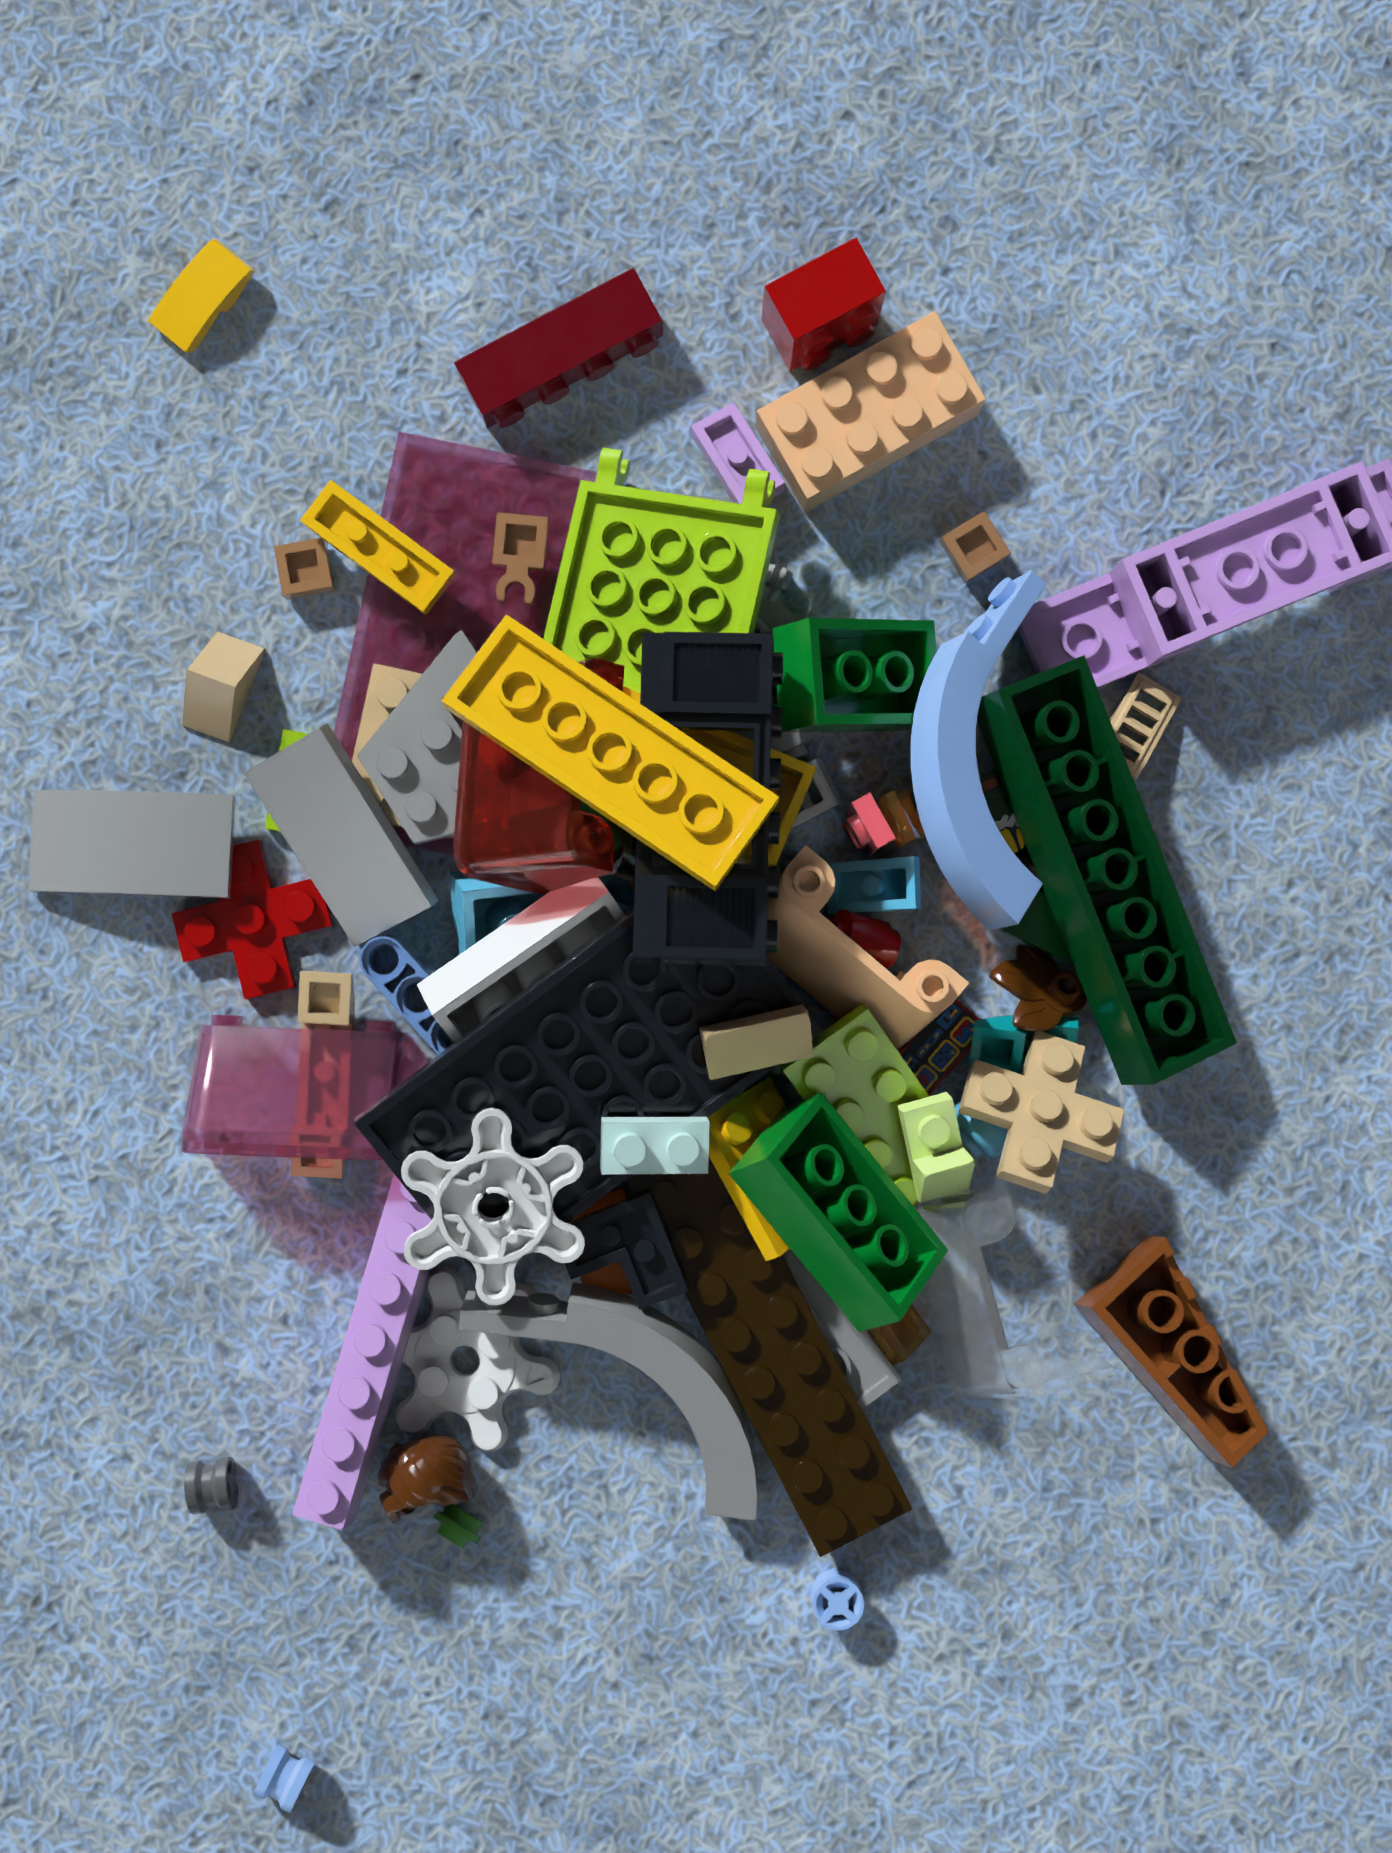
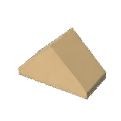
(220, 685)

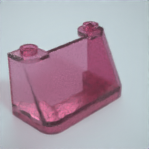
(288, 1088)

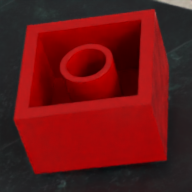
(823, 306)

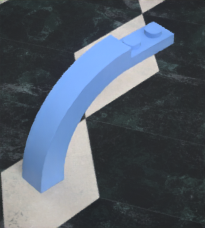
(946, 770)

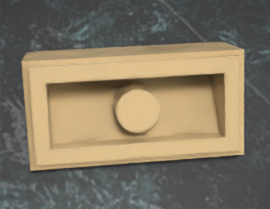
(757, 1041)

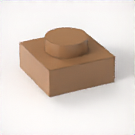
(975, 547)
(304, 568)

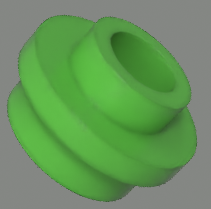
(458, 1525)

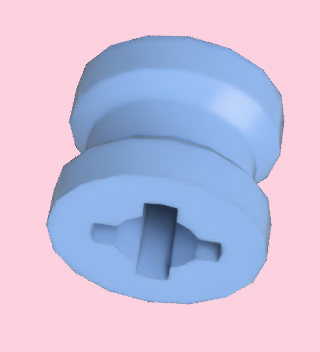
(843, 1608)
(283, 1778)

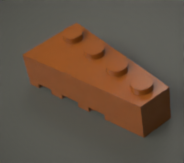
(1163, 1337)

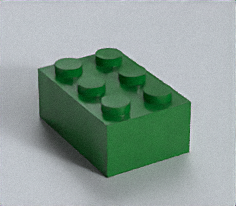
(852, 673)

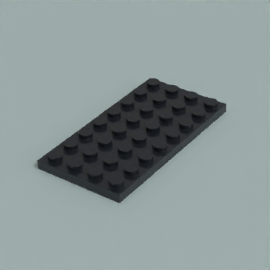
(573, 1049)

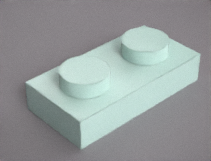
(654, 1145)

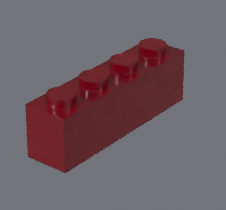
(561, 349)

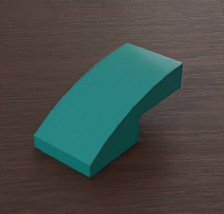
(1006, 1046)

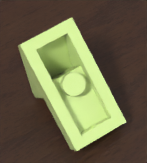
(935, 1147)

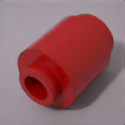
(870, 934)

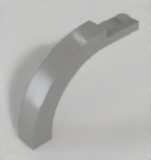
(663, 1353)

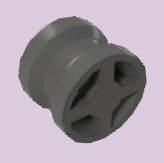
(211, 1485)

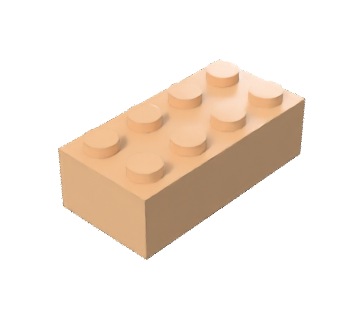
(869, 411)

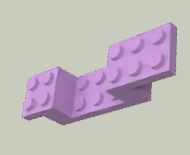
(1219, 576)

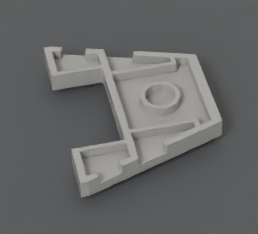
(418, 750)

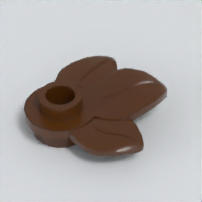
(1039, 986)

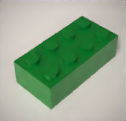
(839, 1213)

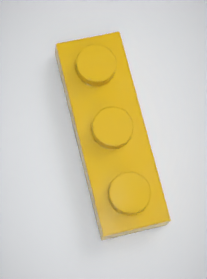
(378, 547)

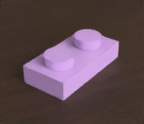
(733, 450)

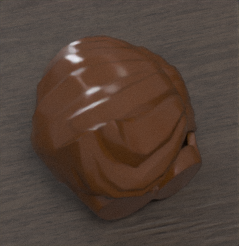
(425, 1473)

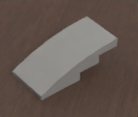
(132, 843)

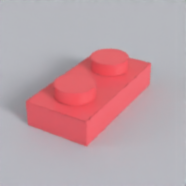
(867, 825)

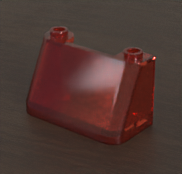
(521, 825)

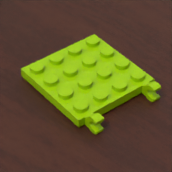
(657, 566)

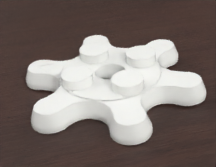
(497, 1242)
(476, 1395)

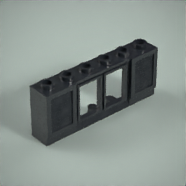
(715, 686)

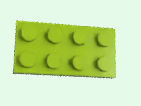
(864, 1083)

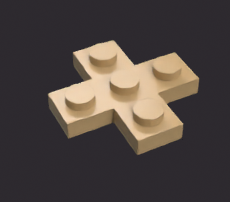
(1041, 1111)

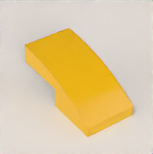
(199, 294)

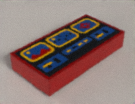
(940, 1046)

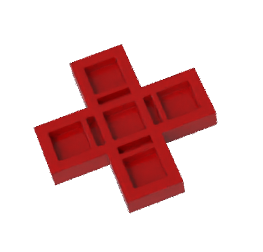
(253, 923)

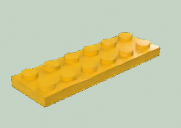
(610, 752)

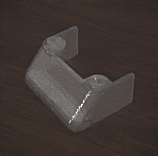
(965, 1308)

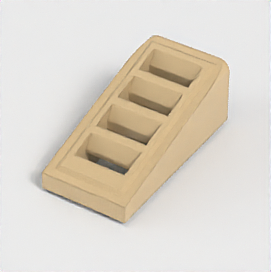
(1152, 736)

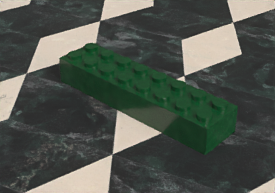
(1104, 873)

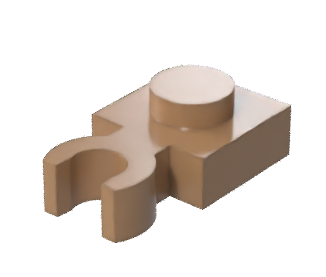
(520, 548)

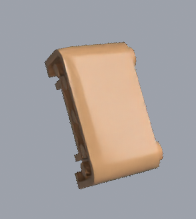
(839, 970)

